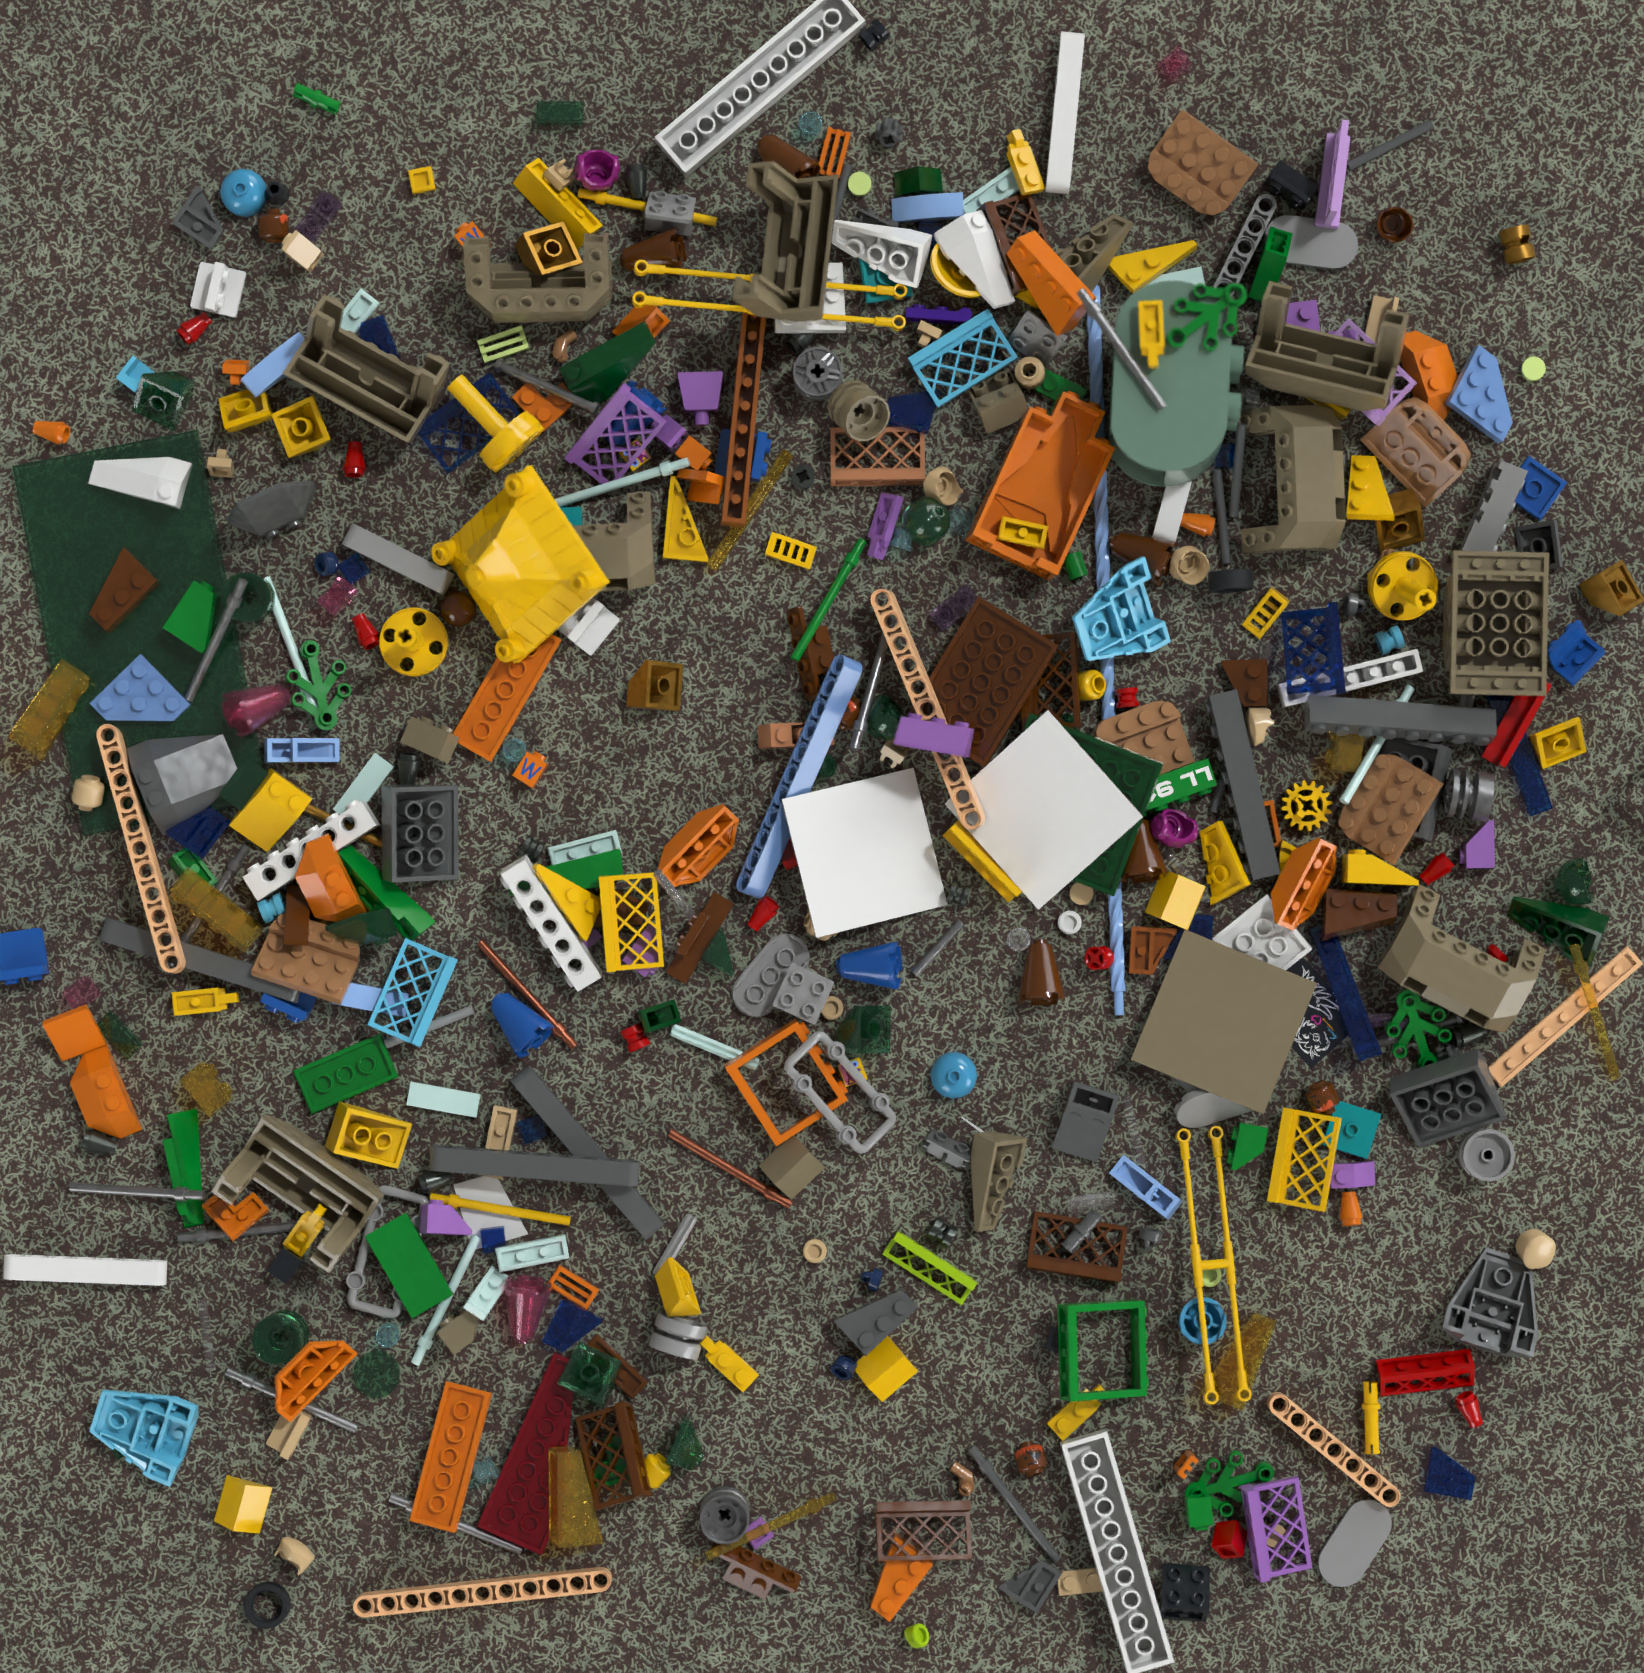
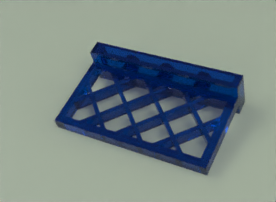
(450, 410)
(1333, 652)

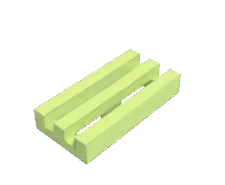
(484, 350)

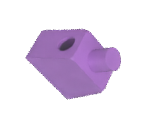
(701, 393)

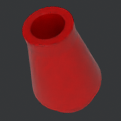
(193, 328)
(354, 461)
(366, 633)
(1437, 868)
(763, 912)
(1469, 1407)

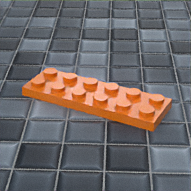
(502, 700)
(450, 1456)

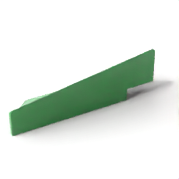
(586, 870)
(382, 894)
(184, 1162)

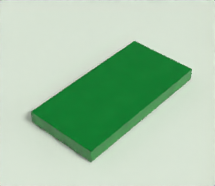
(345, 1073)
(409, 1265)

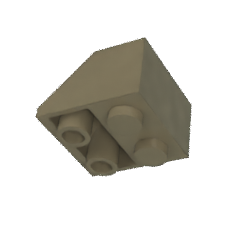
(998, 401)
(459, 1330)

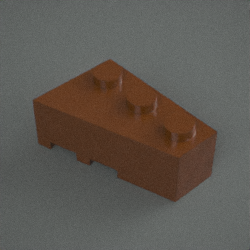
(123, 591)
(1355, 911)

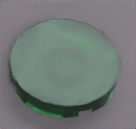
(374, 1367)

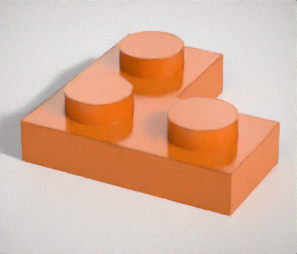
(546, 409)
(238, 1218)

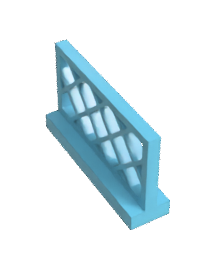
(948, 343)
(432, 999)

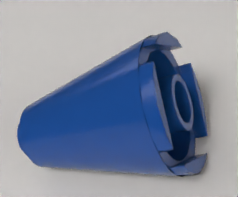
(634, 424)
(873, 965)
(520, 1024)

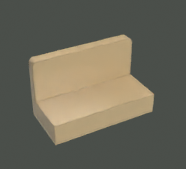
(1377, 313)
(287, 1434)

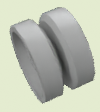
(1499, 1159)
(678, 1336)

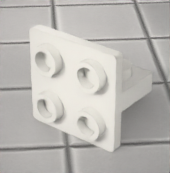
(218, 289)
(589, 626)

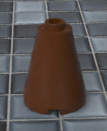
(788, 157)
(662, 249)
(1156, 552)
(1145, 859)
(1040, 976)

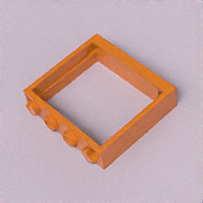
(826, 1069)

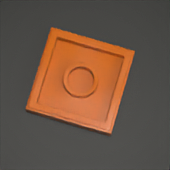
(74, 1032)

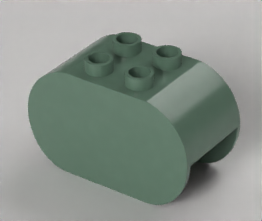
(1194, 383)

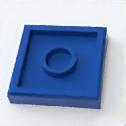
(1539, 489)

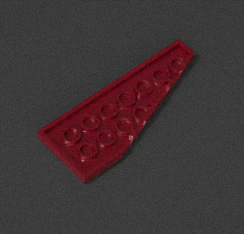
(521, 1495)

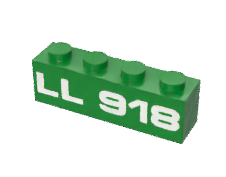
(1181, 783)

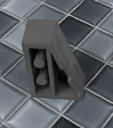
(876, 1320)

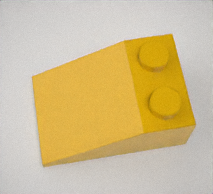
(270, 811)
(1368, 869)
(368, 1135)

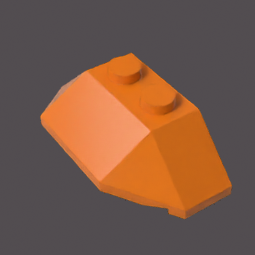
(1431, 367)
(699, 845)
(327, 882)
(1303, 882)
(103, 1094)
(309, 1374)

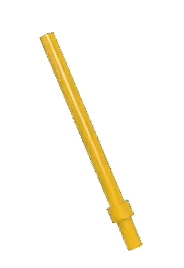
(602, 197)
(456, 1202)

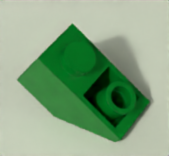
(1248, 1143)
(1198, 1511)

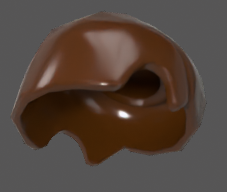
(1394, 224)
(457, 608)

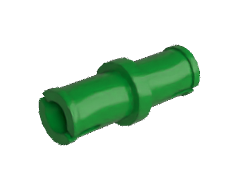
(316, 99)

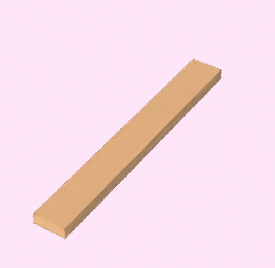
(1562, 1017)

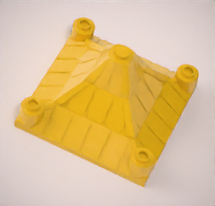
(522, 565)

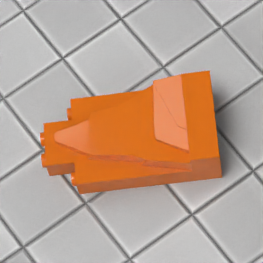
(1045, 481)

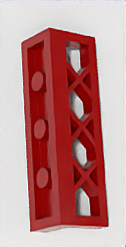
(1512, 728)
(1425, 1368)

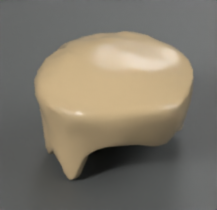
(942, 486)
(1189, 565)
(1256, 723)
(1535, 1249)
(296, 1553)

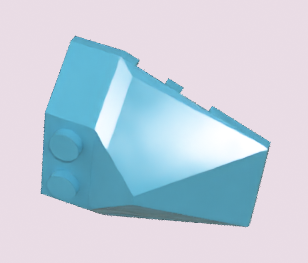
(1120, 617)
(146, 1430)

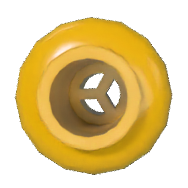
(1091, 685)
(657, 1469)

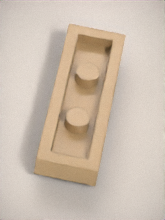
(501, 1130)
(1079, 1582)

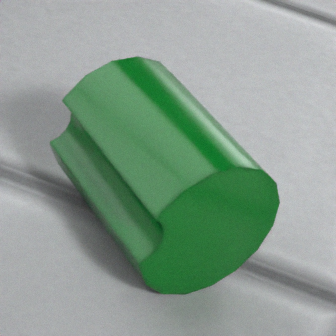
(1075, 566)

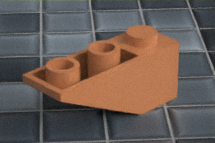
(780, 735)

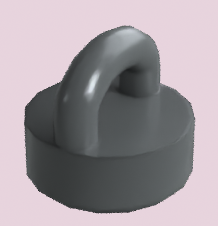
(1351, 604)
(1150, 1236)

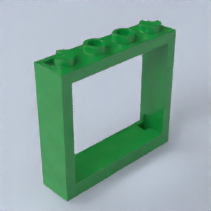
(1069, 1356)

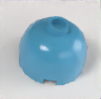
(243, 192)
(953, 1075)
(1190, 1322)

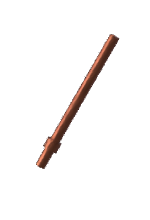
(559, 1028)
(769, 1192)

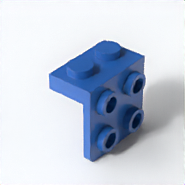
(760, 447)
(1573, 653)
(23, 955)
(294, 1011)

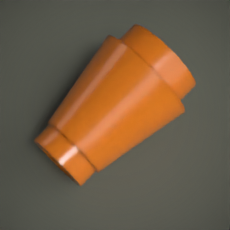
(52, 430)
(1198, 523)
(1350, 1210)

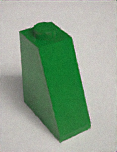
(1270, 262)
(194, 616)

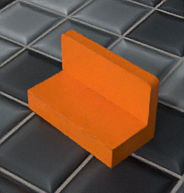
(650, 314)
(704, 485)

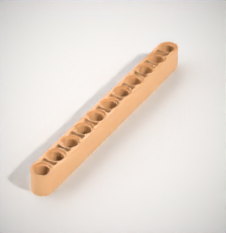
(919, 700)
(149, 857)
(472, 1597)

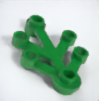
(1210, 313)
(318, 688)
(1416, 1026)
(1226, 1483)

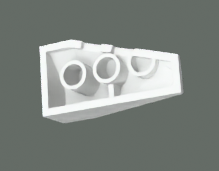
(892, 250)
(975, 251)
(151, 479)

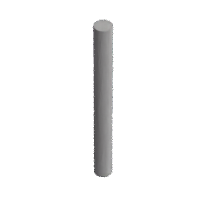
(435, 1024)

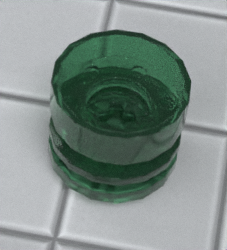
(260, 606)
(269, 1343)

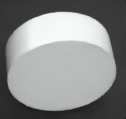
(1069, 922)

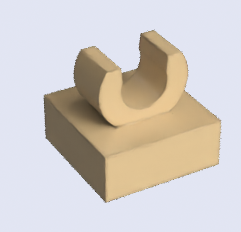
(559, 175)
(928, 333)
(221, 465)
(894, 752)

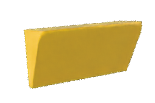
(1022, 532)

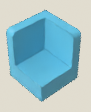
(132, 372)

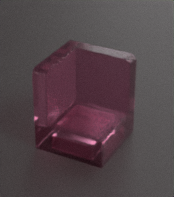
(1175, 64)
(338, 596)
(82, 992)

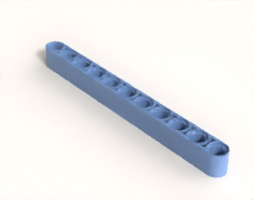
(799, 774)

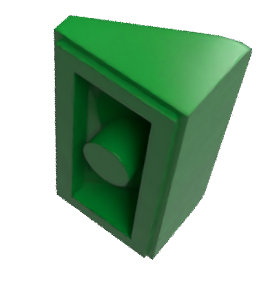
(185, 858)

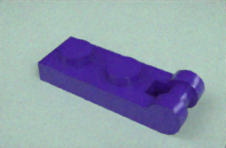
(940, 315)

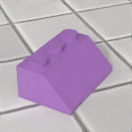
(934, 735)

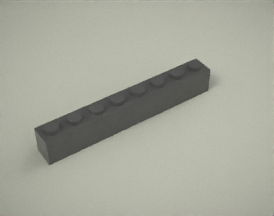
(1400, 720)
(1243, 785)

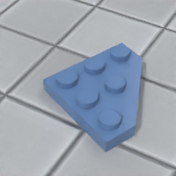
(1481, 395)
(140, 695)

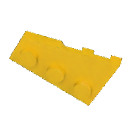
(1367, 491)
(1223, 864)

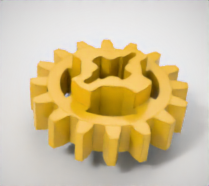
(1318, 814)

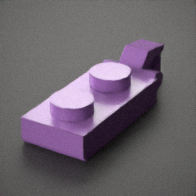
(883, 524)

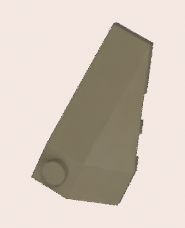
(1095, 251)
(992, 1166)

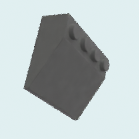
(1433, 760)
(419, 832)
(1447, 1098)

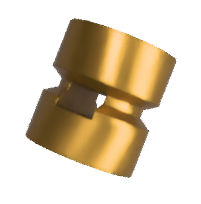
(1517, 244)

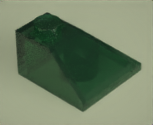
(163, 397)
(366, 927)
(866, 1030)
(590, 1375)
(686, 1447)

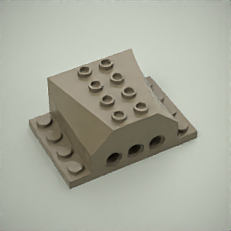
(1496, 623)

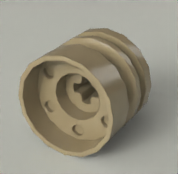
(858, 410)

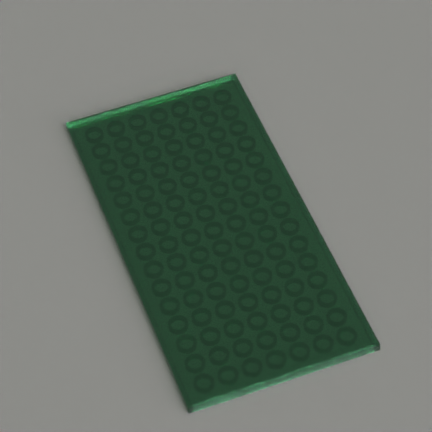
(72, 546)

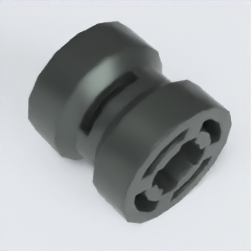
(937, 1229)

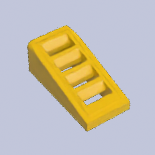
(779, 556)
(1265, 600)

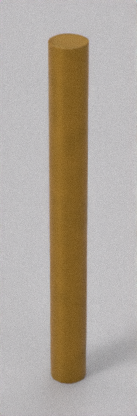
(322, 815)

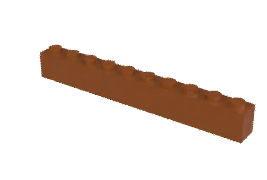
(743, 420)

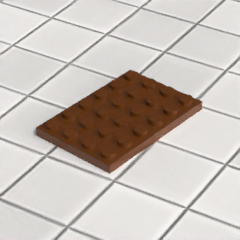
(988, 675)

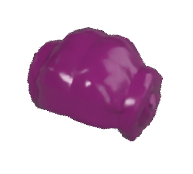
(596, 169)
(1173, 828)

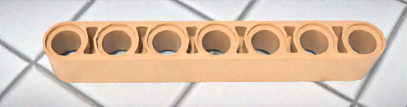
(1341, 1457)

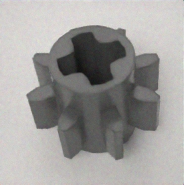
(889, 132)

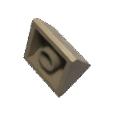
(791, 1166)

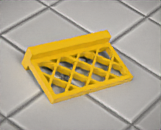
(981, 861)
(610, 922)
(1284, 1159)

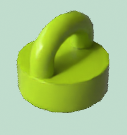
(917, 1635)

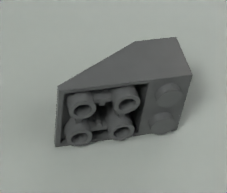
(1085, 1121)

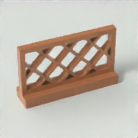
(878, 476)

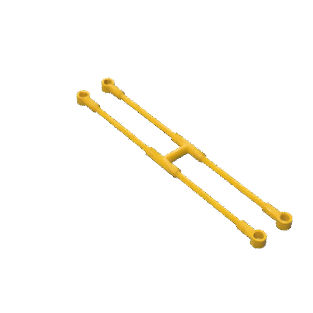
(660, 301)
(1227, 1263)

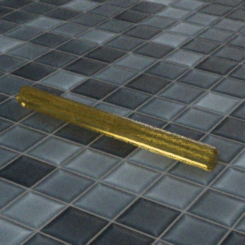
(752, 506)

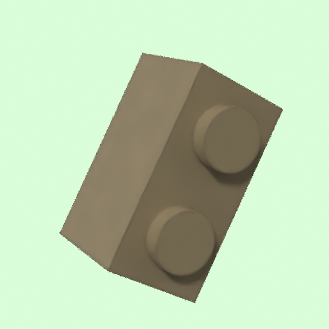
(430, 739)

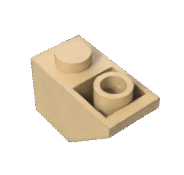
(301, 251)

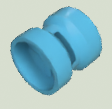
(1389, 640)
(272, 908)

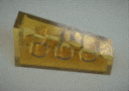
(49, 710)
(216, 909)
(1254, 1342)
(570, 1501)

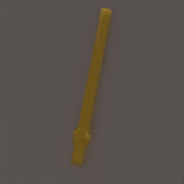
(1581, 968)
(813, 1505)

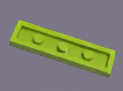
(934, 1260)

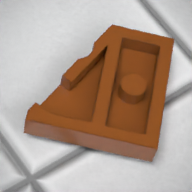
(1148, 948)

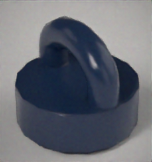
(326, 563)
(872, 1279)
(844, 1367)

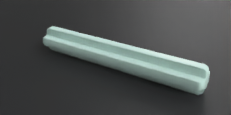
(710, 1045)

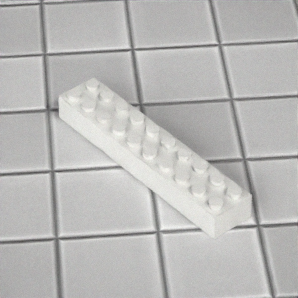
(759, 83)
(1116, 1552)

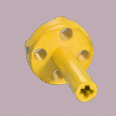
(508, 438)
(1411, 588)
(420, 645)

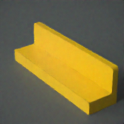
(555, 204)

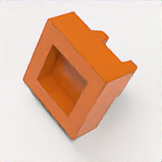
(235, 369)

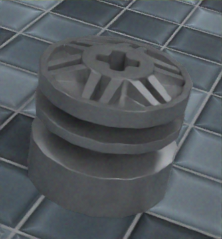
(807, 384)
(1466, 794)
(724, 1528)

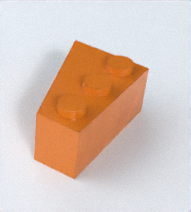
(898, 1580)

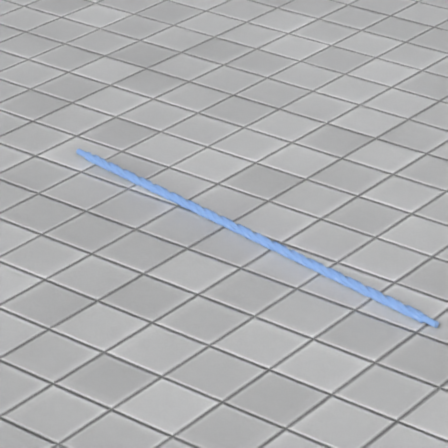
(1107, 665)

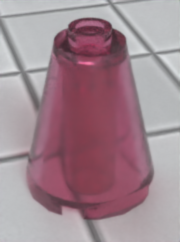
(253, 706)
(525, 1305)

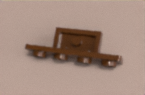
(816, 657)
(702, 931)
(756, 1572)

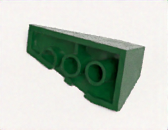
(603, 368)
(1561, 924)

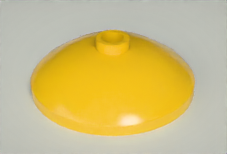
(947, 275)

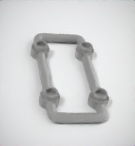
(877, 1101)
(357, 1279)

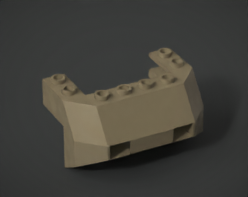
(795, 245)
(520, 296)
(1322, 363)
(365, 377)
(1307, 479)
(624, 549)
(1456, 972)
(304, 1177)

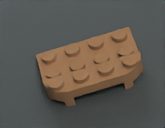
(1199, 165)
(1419, 449)
(1150, 731)
(1388, 806)
(316, 969)

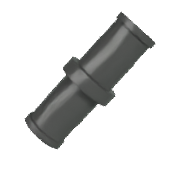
(1081, 1231)

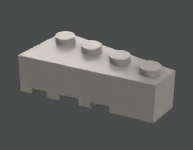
(1494, 507)

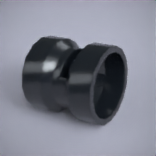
(873, 35)

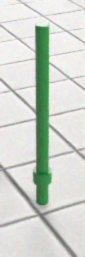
(850, 561)

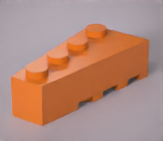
(1049, 282)

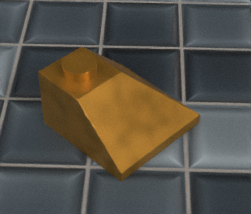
(548, 249)
(1408, 522)
(1612, 590)
(656, 686)

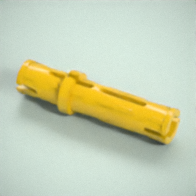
(1371, 1417)

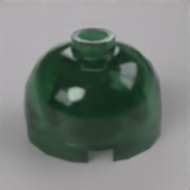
(926, 521)
(884, 718)
(1574, 882)

